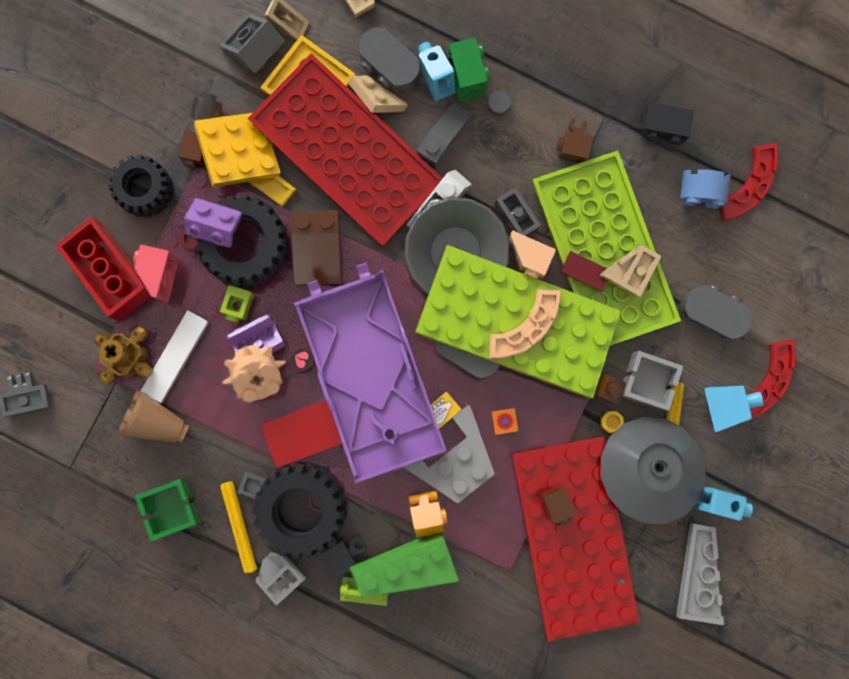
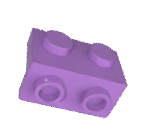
(211, 222)
(260, 332)

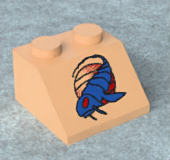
(530, 255)

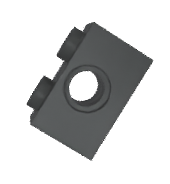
(517, 213)

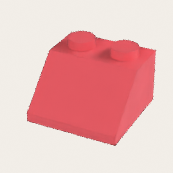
(157, 270)

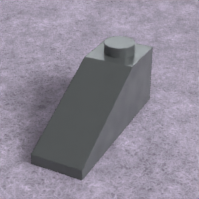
(443, 135)

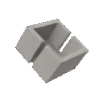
(649, 380)

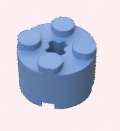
(705, 187)

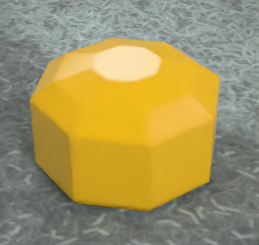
(611, 421)

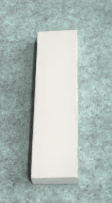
(175, 356)

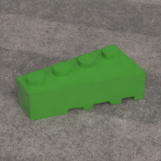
(407, 567)

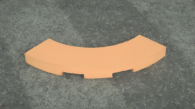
(530, 331)

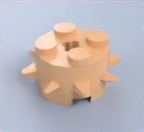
(254, 373)

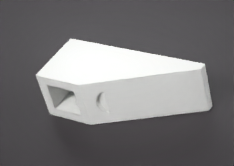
(451, 186)

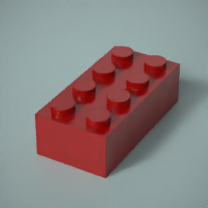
(104, 269)

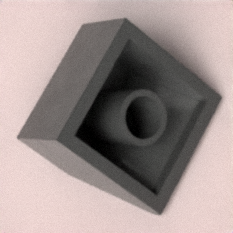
(253, 43)

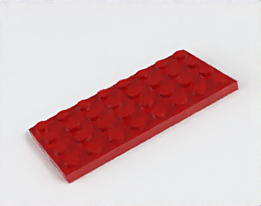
(345, 149)
(580, 560)

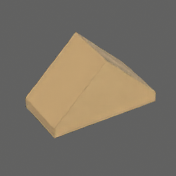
(286, 19)

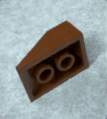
(316, 247)

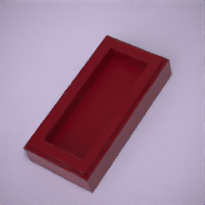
(584, 271)

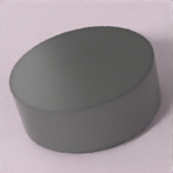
(499, 102)

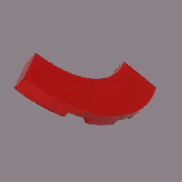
(757, 185)
(777, 377)

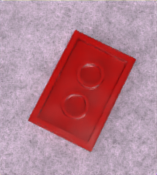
(301, 434)

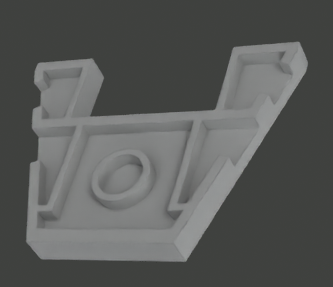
(462, 467)

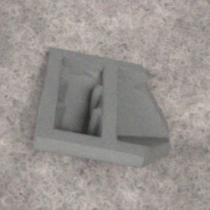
(278, 577)

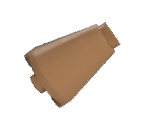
(152, 421)

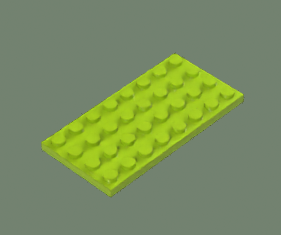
(598, 217)
(484, 298)

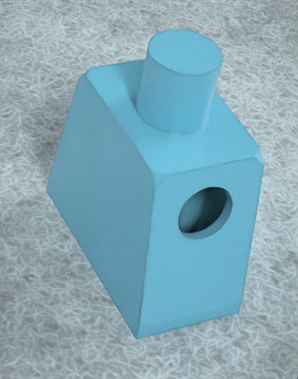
(436, 71)
(730, 405)
(724, 504)

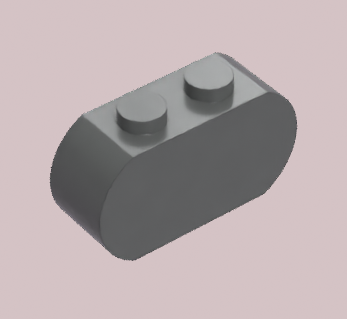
(388, 60)
(716, 312)
(471, 364)

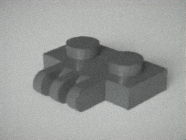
(23, 396)

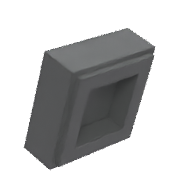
(251, 484)

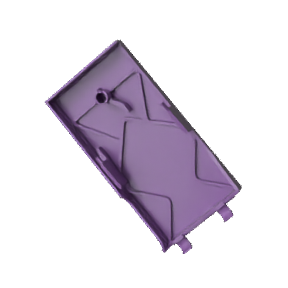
(369, 375)

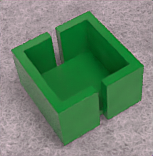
(468, 68)
(170, 509)

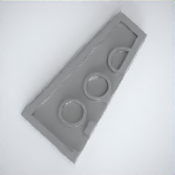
(700, 578)

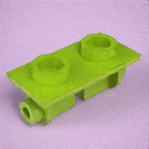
(350, 594)

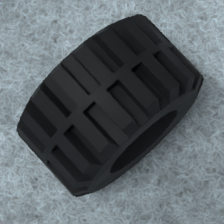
(125, 177)

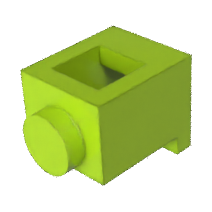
(232, 297)

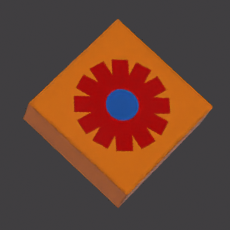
(504, 421)

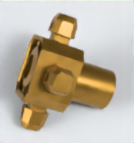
(123, 355)

